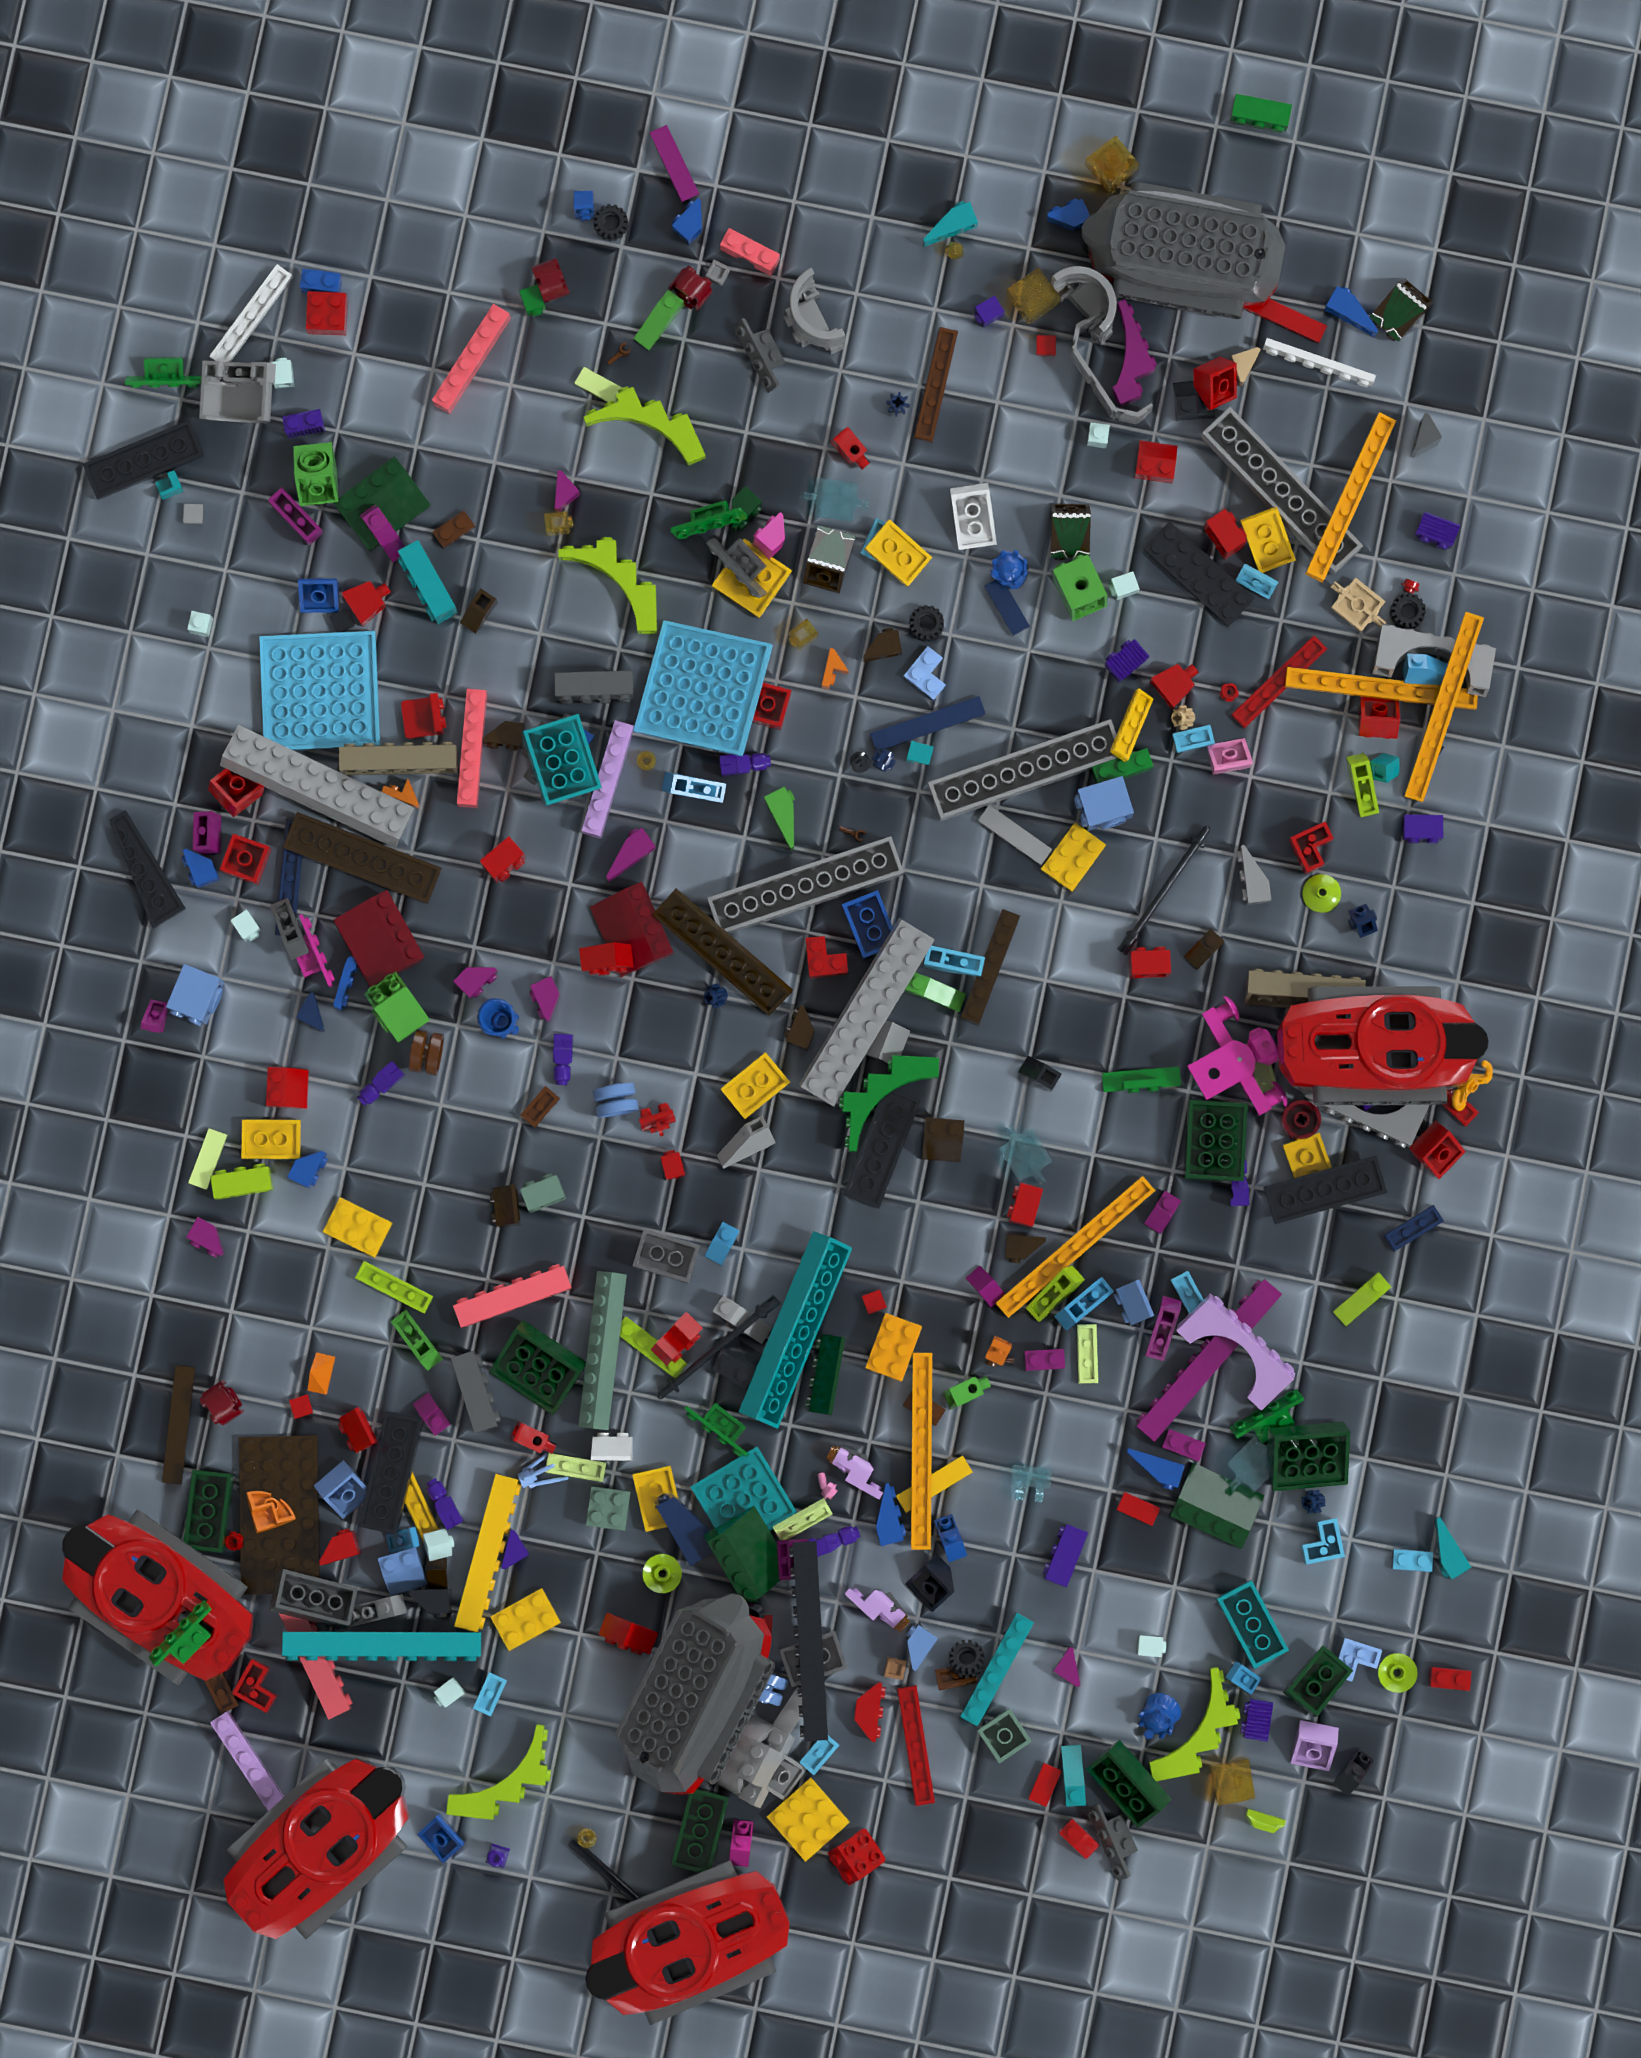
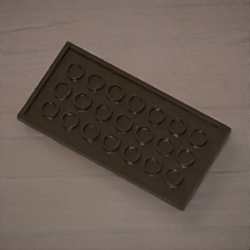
(288, 1471)

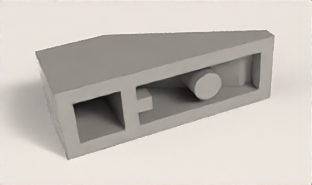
(736, 1315)

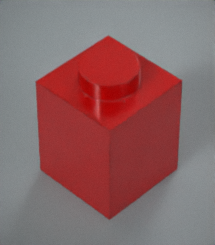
(672, 1165)

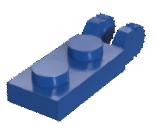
(345, 982)

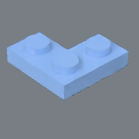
(921, 673)
(1355, 1652)

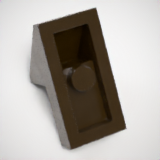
(1204, 949)
(437, 1573)

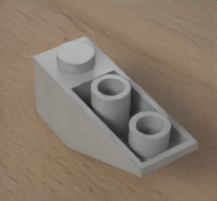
(1255, 882)
(748, 1141)
(378, 1610)

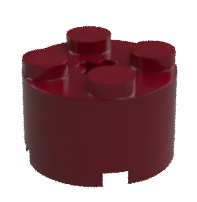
(550, 280)
(691, 288)
(1291, 1114)
(222, 1403)

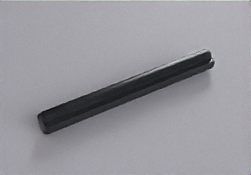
(604, 1870)

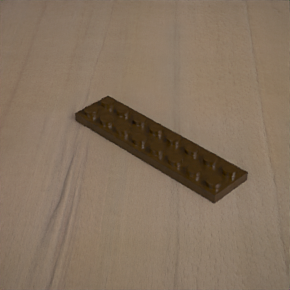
(362, 858)
(722, 952)

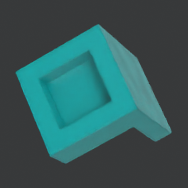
(169, 486)
(919, 753)
(1385, 767)

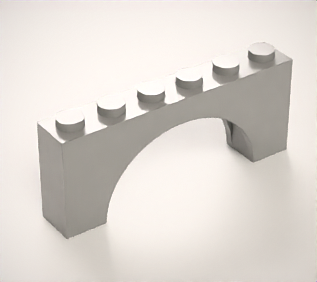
(1397, 642)
(1398, 1126)

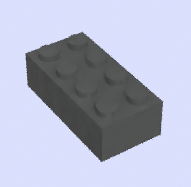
(594, 687)
(475, 1392)
(313, 1599)

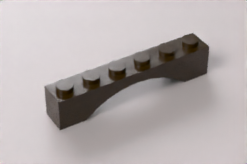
(993, 961)

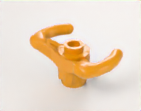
(1460, 1095)

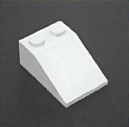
(973, 516)
(612, 1448)

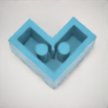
(1327, 1547)

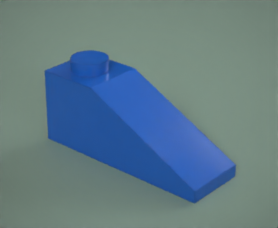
(1347, 308)
(1162, 1470)

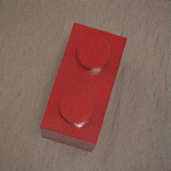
(1449, 1678)

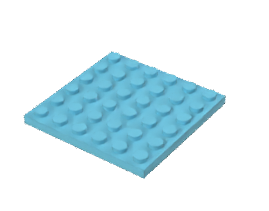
(703, 688)
(320, 690)

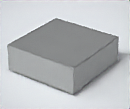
(718, 272)
(193, 514)

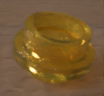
(954, 250)
(646, 754)
(590, 1834)

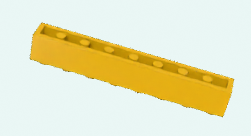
(486, 1553)

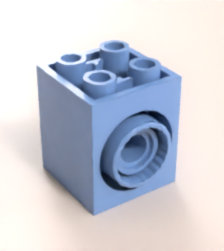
(1104, 804)
(195, 995)

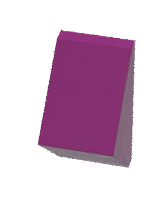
(565, 492)
(985, 1286)
(1067, 1667)

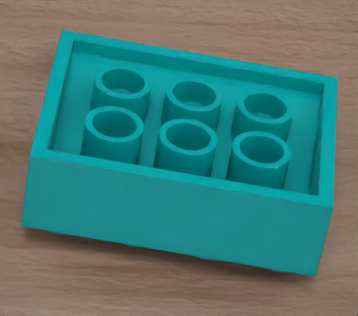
(561, 760)

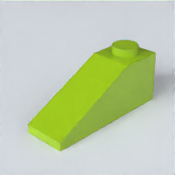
(1362, 784)
(1055, 1292)
(1362, 1299)

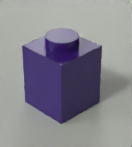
(988, 311)

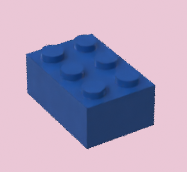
(868, 923)

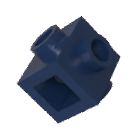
(1363, 920)

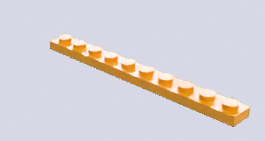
(1350, 497)
(1371, 687)
(1444, 706)
(1075, 1246)
(921, 1451)

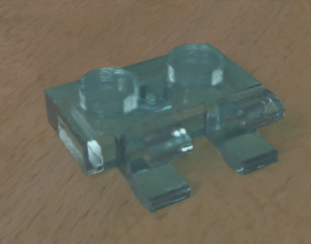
(1030, 1477)

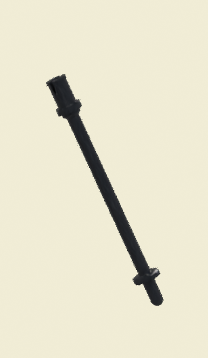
(1133, 935)
(760, 1312)

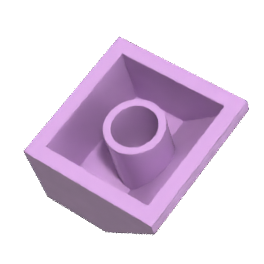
(1314, 1745)

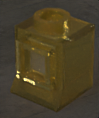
(558, 523)
(802, 634)

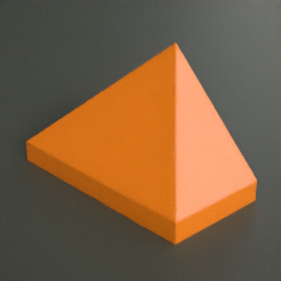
(321, 1373)

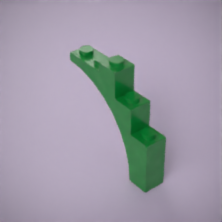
(903, 1071)

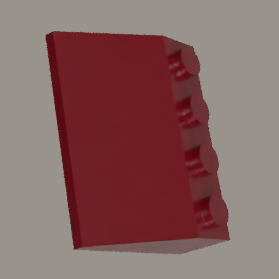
(629, 920)
(378, 938)

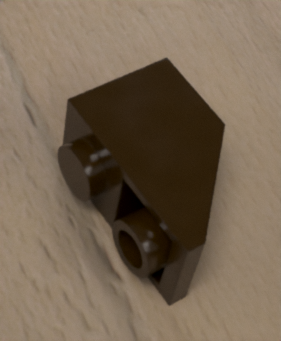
(478, 610)
(506, 735)
(801, 1031)

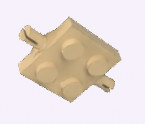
(1358, 604)

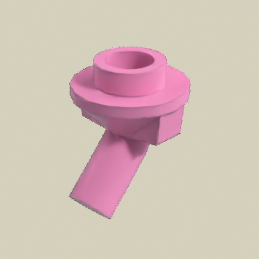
(828, 1489)

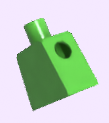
(960, 1394)

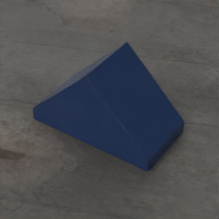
(311, 1014)

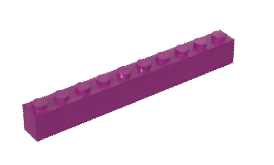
(1204, 1364)

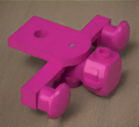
(1237, 1061)

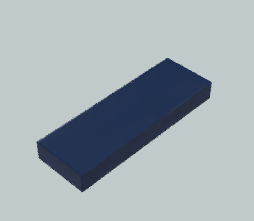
(1007, 607)
(1413, 1228)

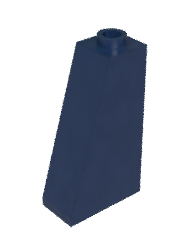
(685, 1528)

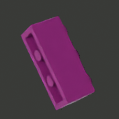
(295, 516)

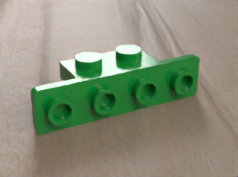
(163, 372)
(708, 518)
(1141, 1079)
(1272, 1416)
(722, 1424)
(185, 1638)

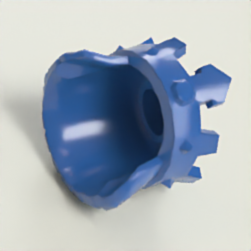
(1010, 569)
(497, 1018)
(1159, 1715)

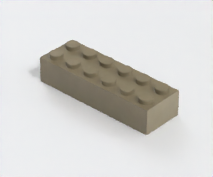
(398, 759)
(1285, 990)

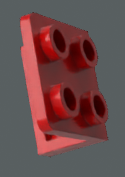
(423, 717)
(856, 1857)

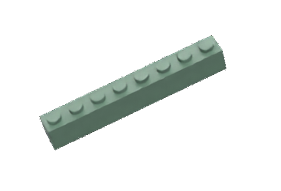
(602, 1350)

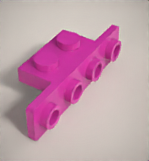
(313, 961)

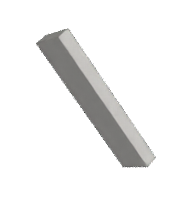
(1015, 835)

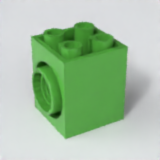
(315, 474)
(1079, 587)
(396, 1007)

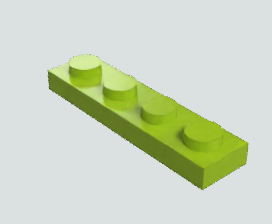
(394, 1287)
(644, 1342)

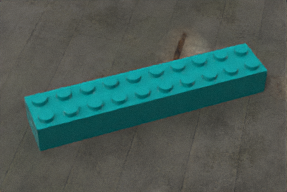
(795, 1329)
(381, 1644)

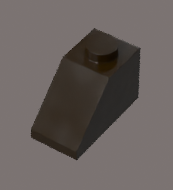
(884, 646)
(1020, 1247)

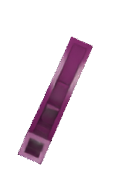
(1136, 359)

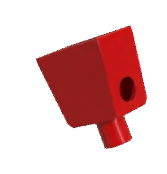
(843, 443)
(366, 600)
(1174, 683)
(524, 1435)

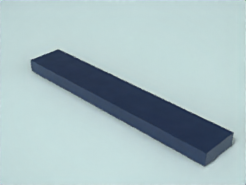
(928, 724)
(290, 876)

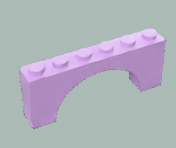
(1214, 1319)

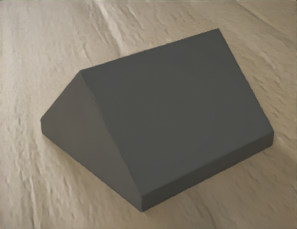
(1426, 436)

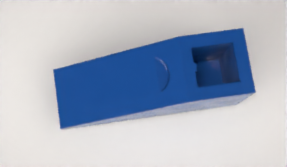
(888, 1525)

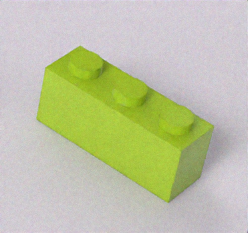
(241, 1182)

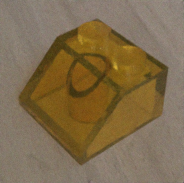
(1232, 1782)

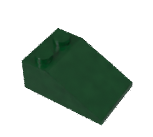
(1318, 1681)

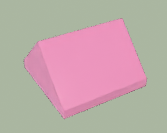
(1229, 756)

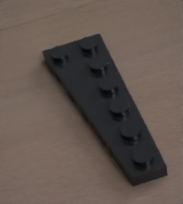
(152, 884)

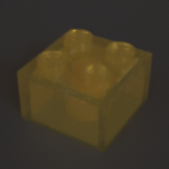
(1112, 164)
(1033, 296)

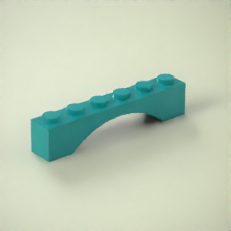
(997, 1669)

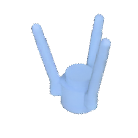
(528, 1477)

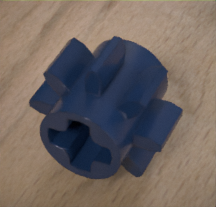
(893, 401)
(883, 760)
(715, 995)
(1313, 1501)

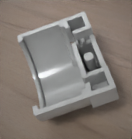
(1091, 297)
(807, 319)
(242, 400)
(755, 1760)

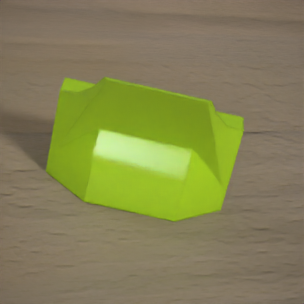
(1264, 1821)

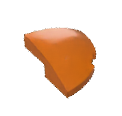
(267, 1511)

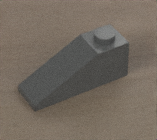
(289, 929)

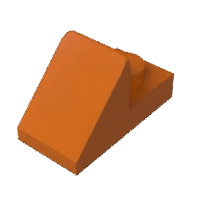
(834, 664)
(406, 796)
(998, 1350)

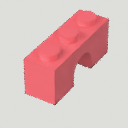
(757, 254)

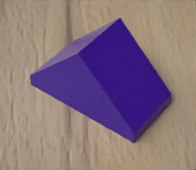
(514, 1551)

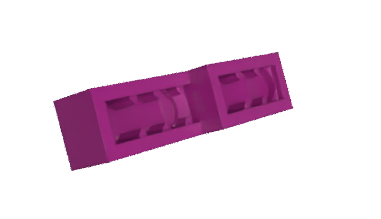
(674, 163)

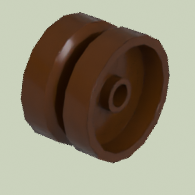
(425, 1052)

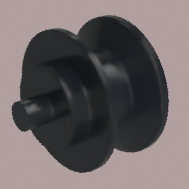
(860, 762)

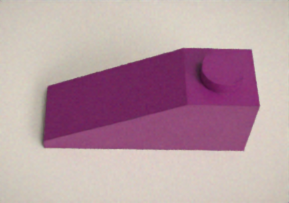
(382, 531)
(633, 850)
(1163, 1328)

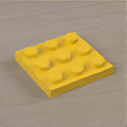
(770, 579)
(808, 1819)

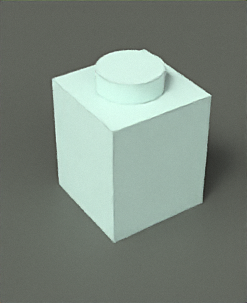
(283, 374)
(1098, 435)
(1124, 586)
(200, 624)
(246, 926)
(438, 1544)
(1151, 1646)
(448, 1693)

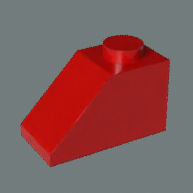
(1078, 1838)

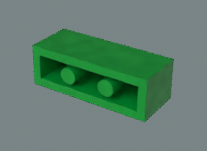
(1261, 113)
(1137, 763)

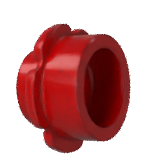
(1410, 586)
(1229, 687)
(230, 1543)

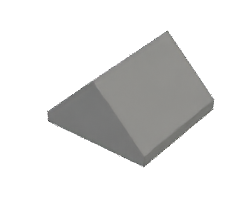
(888, 1042)
(785, 1777)

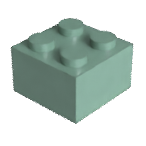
(543, 1193)
(608, 1508)
(1004, 1735)

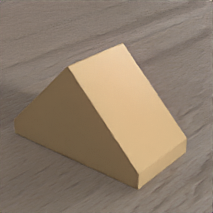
(1244, 363)

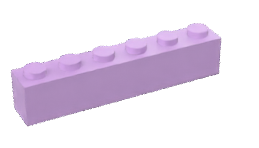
(609, 777)
(247, 1760)

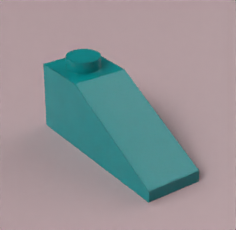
(956, 221)
(1449, 1554)
(1073, 1775)

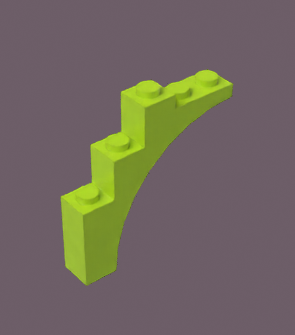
(653, 415)
(604, 559)
(1205, 1738)
(530, 1771)

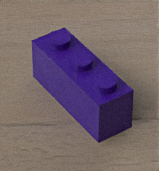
(1065, 1555)

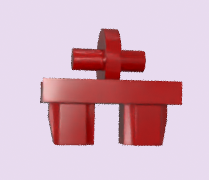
(657, 1121)

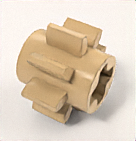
(1183, 717)

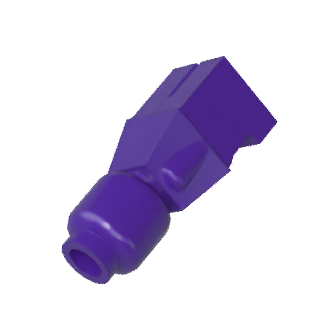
(739, 765)
(562, 1057)
(381, 1082)
(1240, 1191)
(444, 1504)
(832, 1541)
(497, 1855)

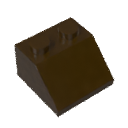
(506, 1206)

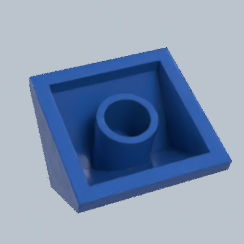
(318, 595)
(441, 1838)

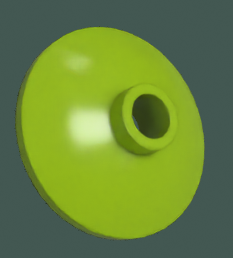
(1317, 902)
(651, 1573)
(1407, 1675)

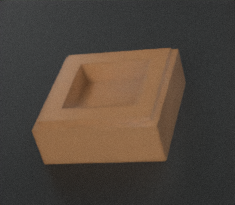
(895, 1668)

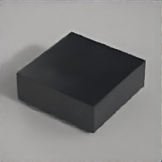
(342, 621)

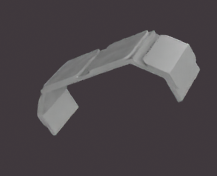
(1112, 411)

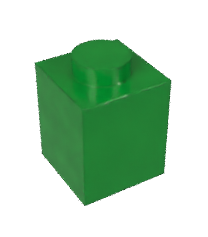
(532, 300)

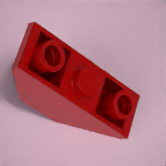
(869, 1710)

